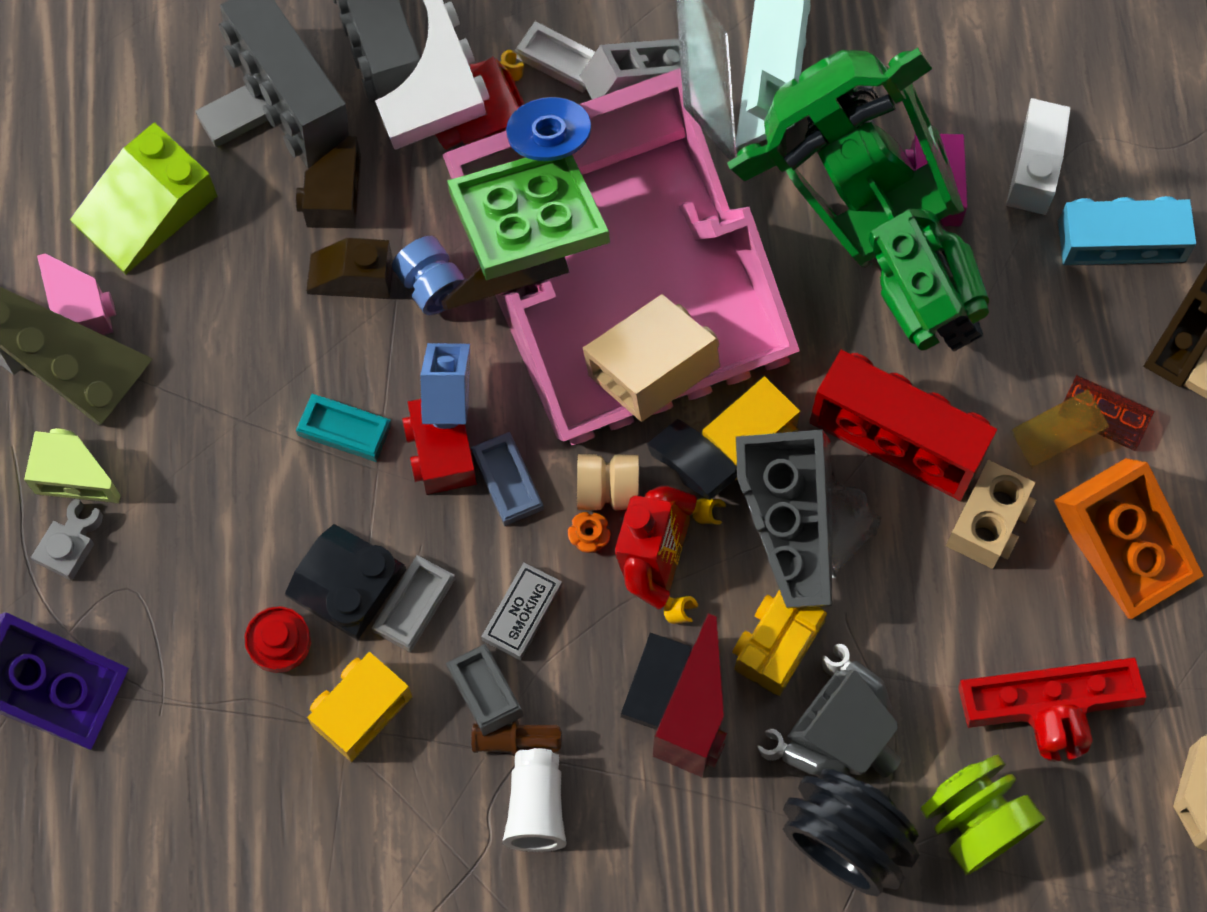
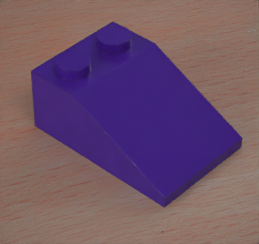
(55, 682)

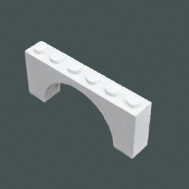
(441, 87)

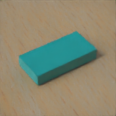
(343, 427)

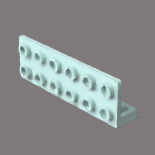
(772, 60)

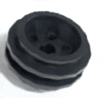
(851, 831)

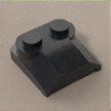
(344, 580)

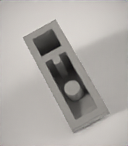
(628, 64)

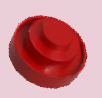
(277, 639)

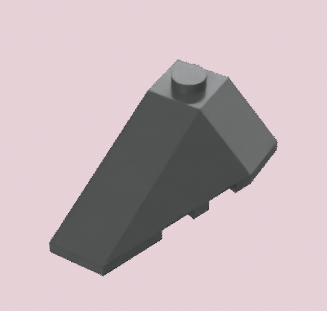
(791, 505)

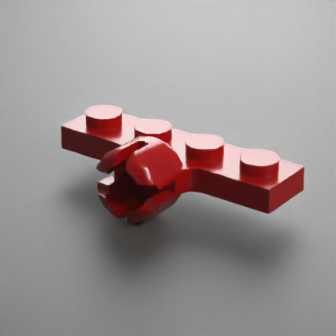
(1054, 701)

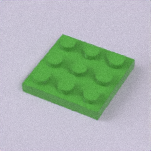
(527, 214)

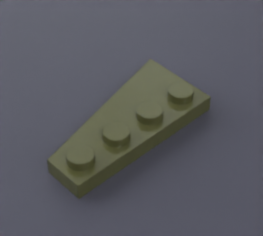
(69, 357)

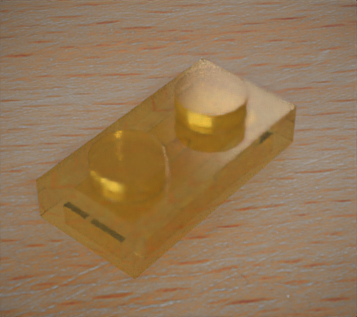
(1059, 428)

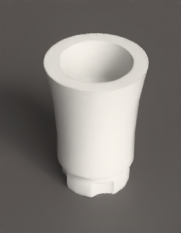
(535, 803)

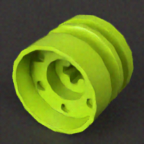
(982, 814)

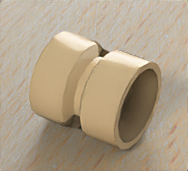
(606, 482)

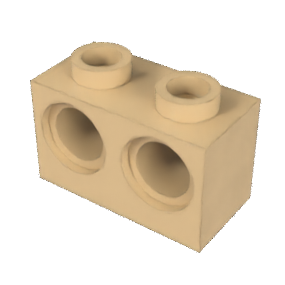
(986, 512)

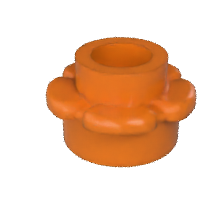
(592, 542)

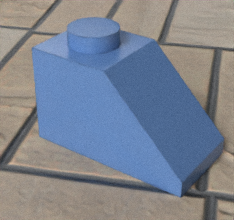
(445, 384)

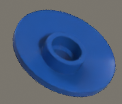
(548, 129)

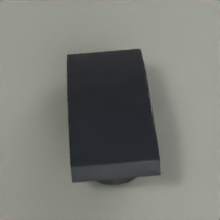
(695, 458)

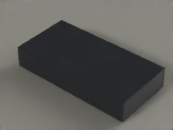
(655, 680)

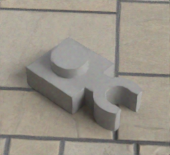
(66, 546)

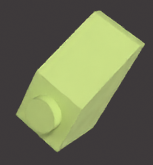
(66, 468)

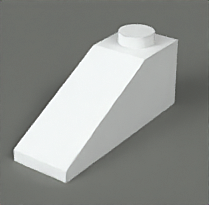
(1039, 157)

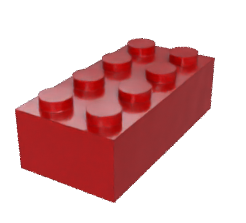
(901, 424)

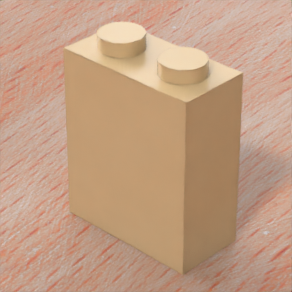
(652, 357)

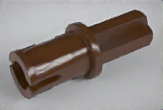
(516, 738)

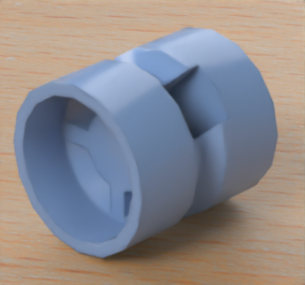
(427, 270)

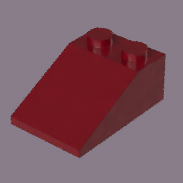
(693, 719)

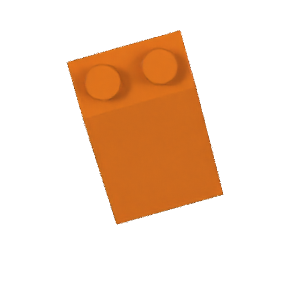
(1129, 536)

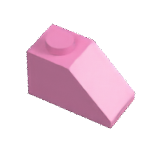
(76, 295)

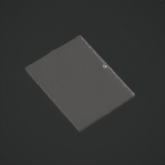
(706, 73)

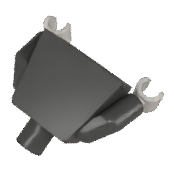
(843, 725)

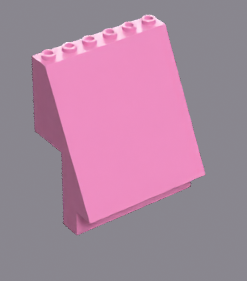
(666, 238)

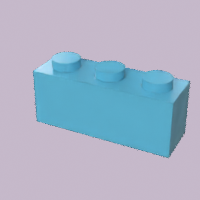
(1126, 231)

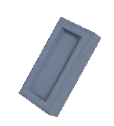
(507, 478)

